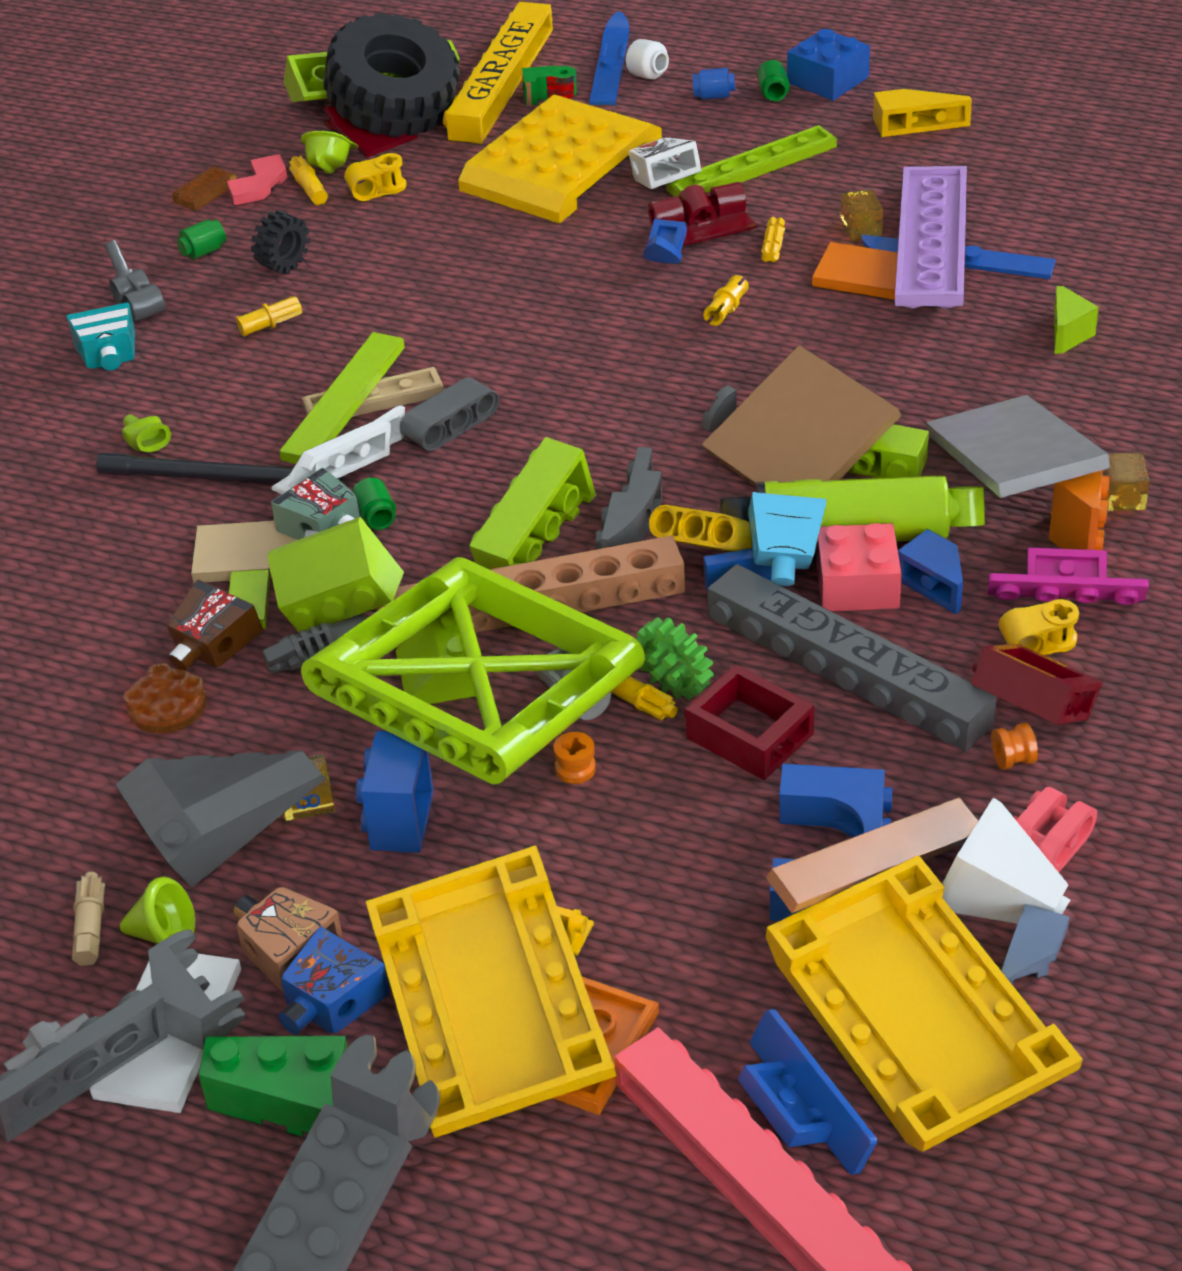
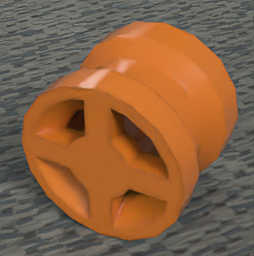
(1014, 746)
(574, 757)

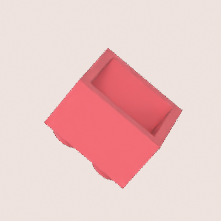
(858, 567)

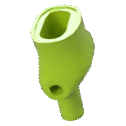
(145, 433)

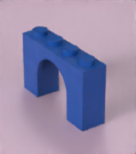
(831, 798)

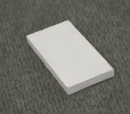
(167, 1071)

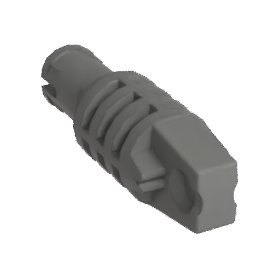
(296, 649)

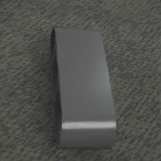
(449, 413)

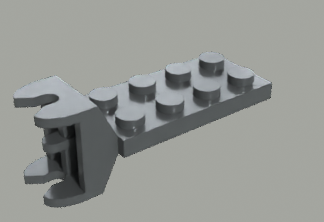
(104, 1044)
(343, 1165)

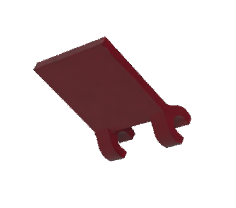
(368, 143)

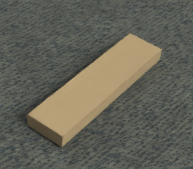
(393, 391)

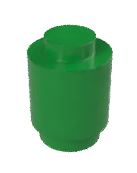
(773, 80)
(201, 239)
(375, 503)

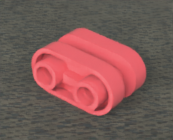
(1054, 828)

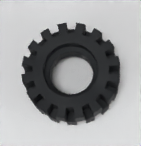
(269, 235)

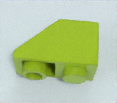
(897, 453)

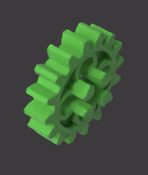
(688, 676)

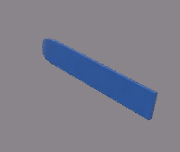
(610, 61)
(982, 259)

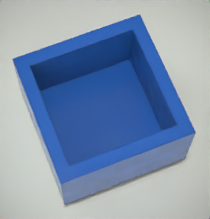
(828, 64)
(395, 794)

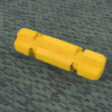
(773, 239)

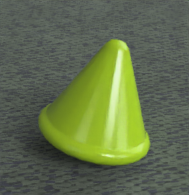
(160, 912)

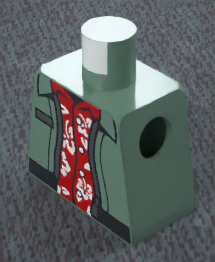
(314, 505)

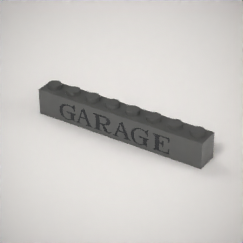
(852, 657)

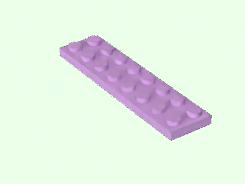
(932, 237)

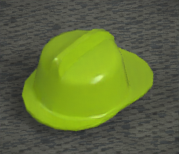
(327, 149)

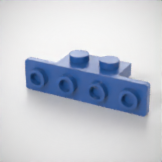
(801, 1097)

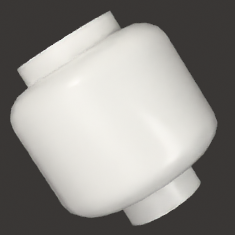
(647, 59)

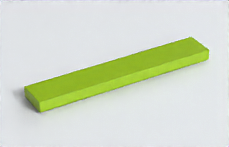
(758, 160)
(344, 395)

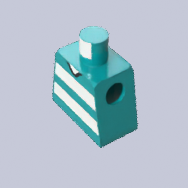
(104, 336)

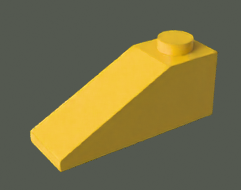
(919, 111)

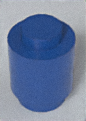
(713, 83)

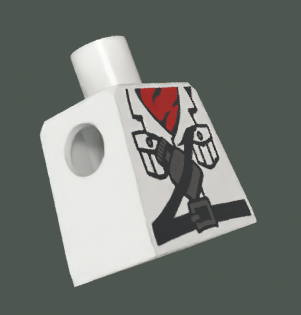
(655, 161)

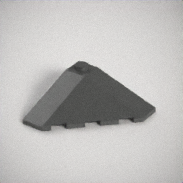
(211, 805)

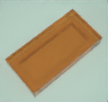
(203, 188)

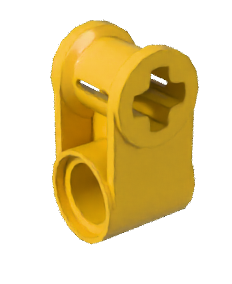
(378, 177)
(1039, 628)

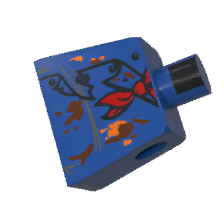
(330, 984)

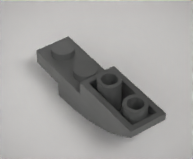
(630, 510)

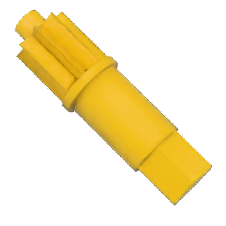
(306, 177)
(646, 698)

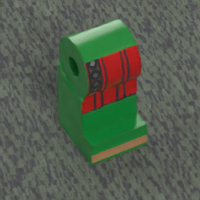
(545, 81)

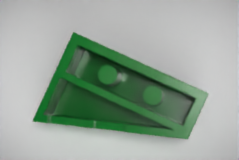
(270, 1077)

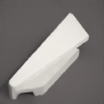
(348, 450)

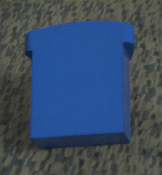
(665, 241)

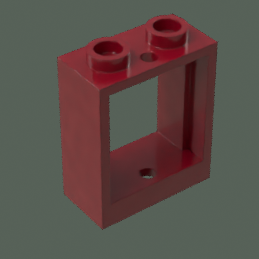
(1035, 683)
(755, 755)

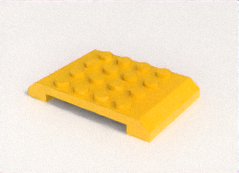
(553, 157)
(489, 990)
(917, 1005)

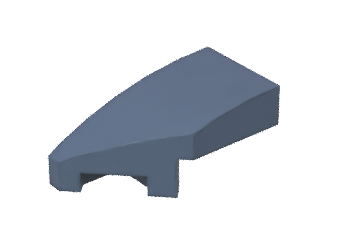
(1035, 943)

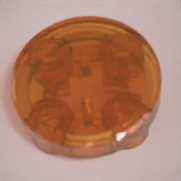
(165, 699)

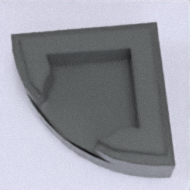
(721, 409)

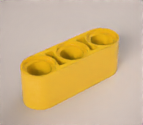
(701, 528)

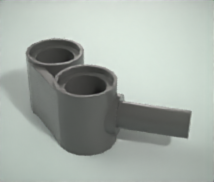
(133, 286)

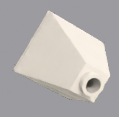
(1002, 872)

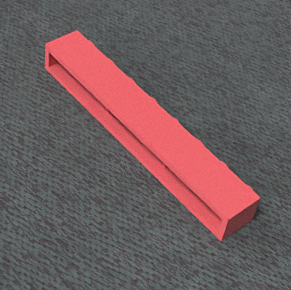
(746, 1161)

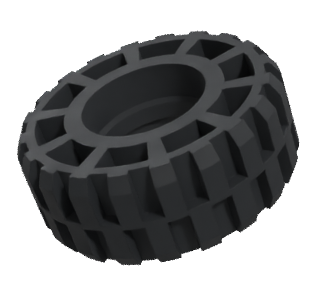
(385, 102)

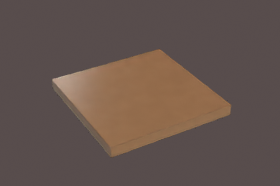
(801, 424)

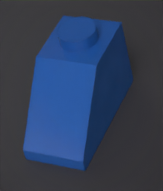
(933, 569)

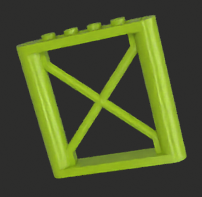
(598, 661)

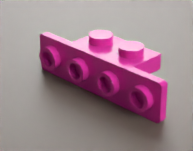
(1067, 575)

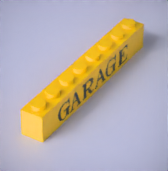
(498, 73)

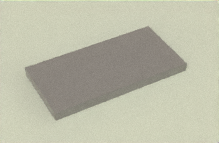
(1017, 446)

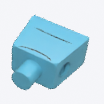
(784, 532)

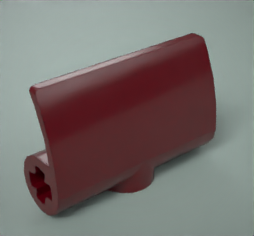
(705, 214)

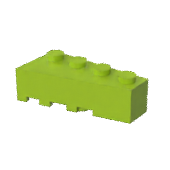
(534, 506)

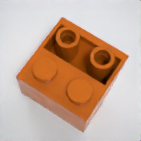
(1079, 512)

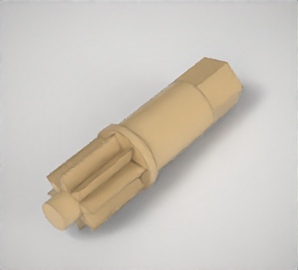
(88, 915)

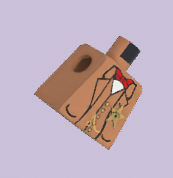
(279, 928)

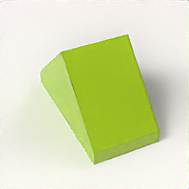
(1073, 320)

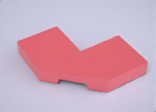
(267, 173)

